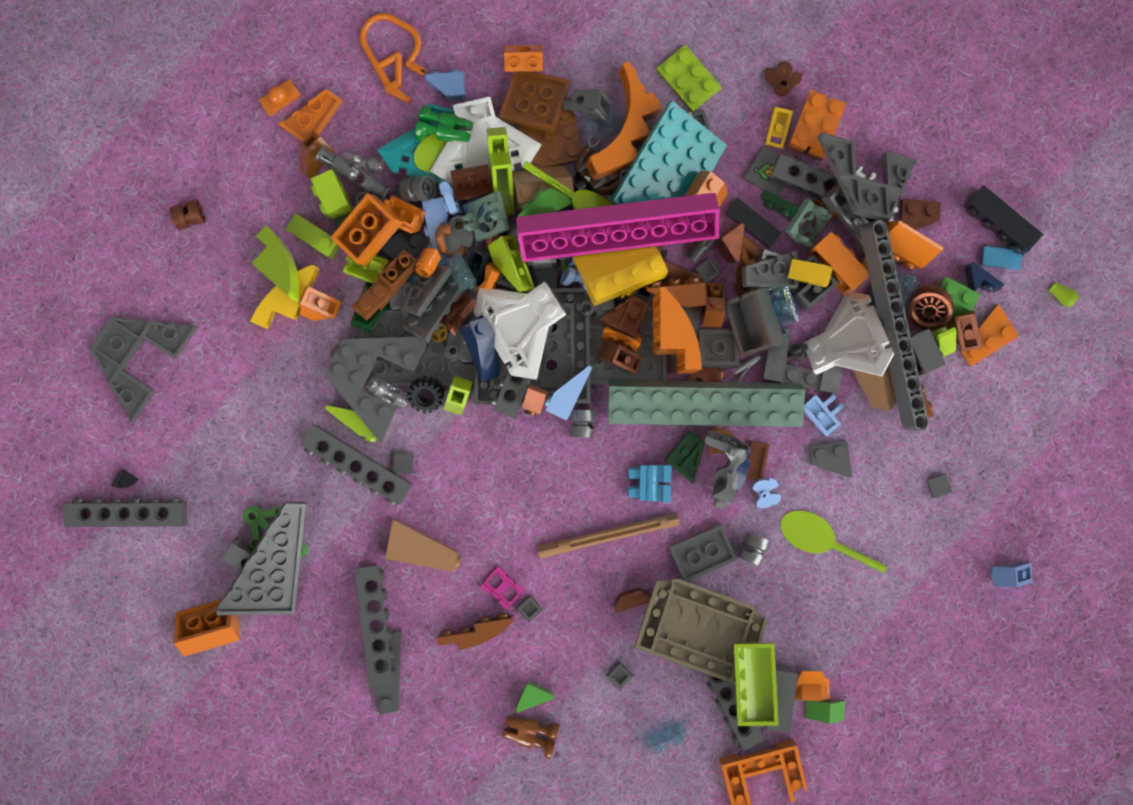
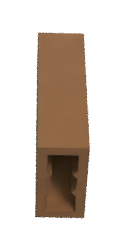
(877, 389)
(420, 549)

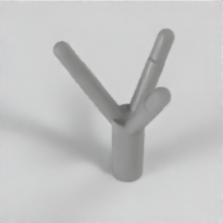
(746, 365)

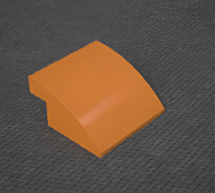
(674, 333)

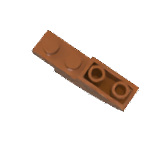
(386, 286)
(484, 631)

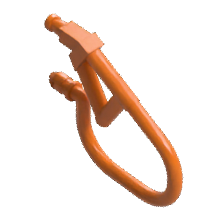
(392, 88)

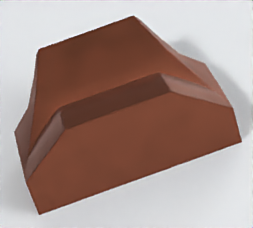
(966, 330)
(631, 599)

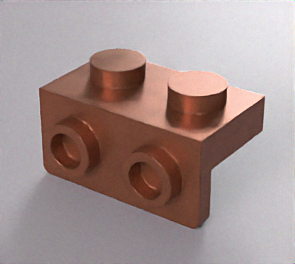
(471, 182)

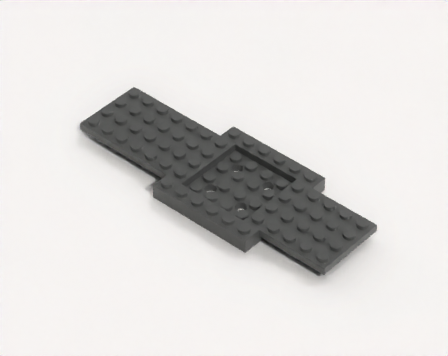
(571, 345)

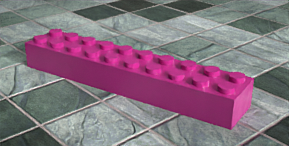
(618, 227)

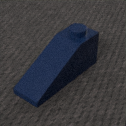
(481, 348)

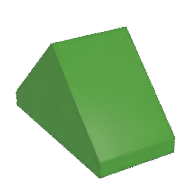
(533, 695)
(825, 711)

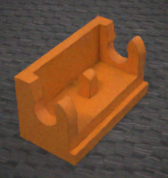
(408, 213)

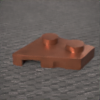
(919, 213)
(626, 316)

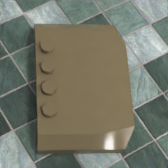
(697, 627)

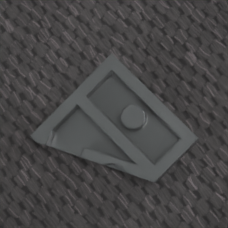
(831, 457)

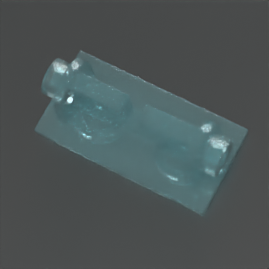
(461, 272)
(907, 286)
(674, 737)

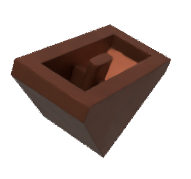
(730, 243)

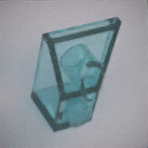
(784, 306)

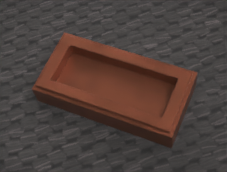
(758, 459)

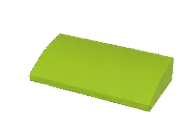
(756, 684)

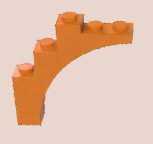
(639, 108)

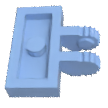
(450, 204)
(821, 415)

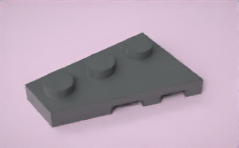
(770, 273)
(425, 290)

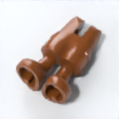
(526, 734)

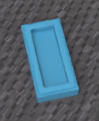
(1000, 258)

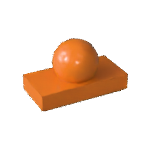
(279, 97)

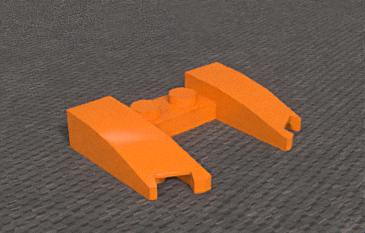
(782, 756)

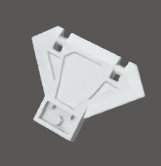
(476, 151)
(520, 325)
(851, 339)

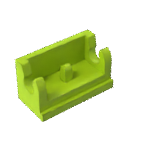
(367, 273)

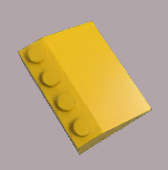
(619, 272)

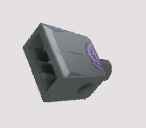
(589, 104)
(236, 553)

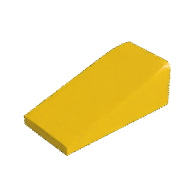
(779, 126)
(810, 272)

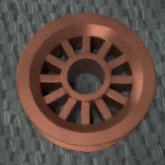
(930, 318)

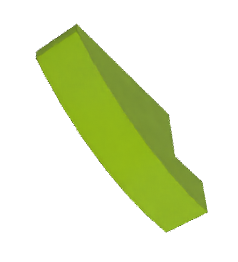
(501, 166)
(277, 263)

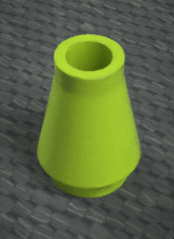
(1064, 294)

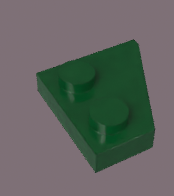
(779, 205)
(686, 455)

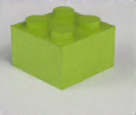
(332, 195)

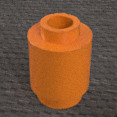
(428, 262)

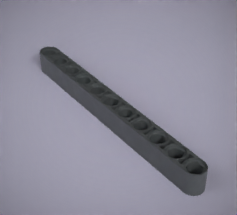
(894, 322)

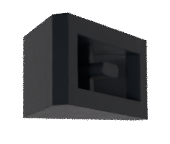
(477, 263)

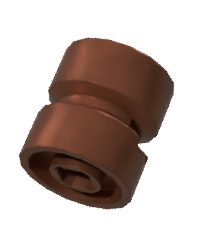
(187, 214)

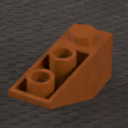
(687, 292)

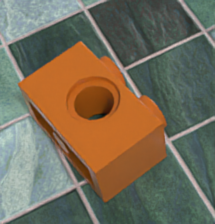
(523, 58)

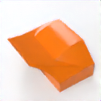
(492, 274)
(318, 305)
(812, 686)

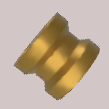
(436, 334)

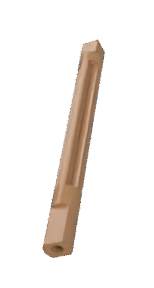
(616, 533)

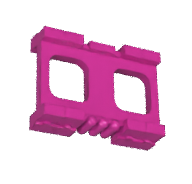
(498, 592)

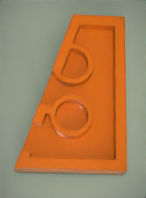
(312, 116)
(994, 333)

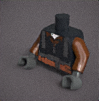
(603, 186)

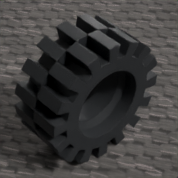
(420, 403)

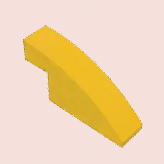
(281, 303)

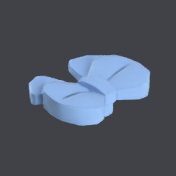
(762, 487)

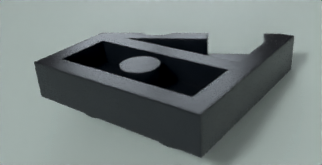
(406, 241)

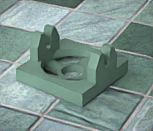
(498, 213)
(797, 221)

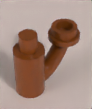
(748, 250)

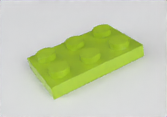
(689, 78)

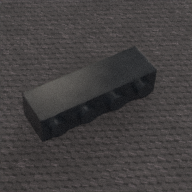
(1002, 220)

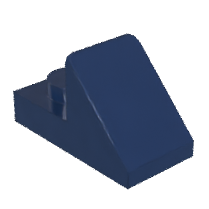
(977, 275)

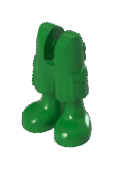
(448, 128)

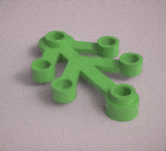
(260, 521)

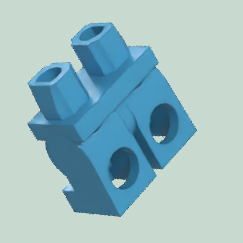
(648, 482)

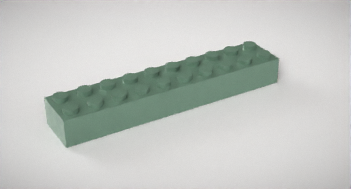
(705, 403)

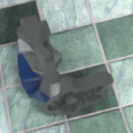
(733, 474)

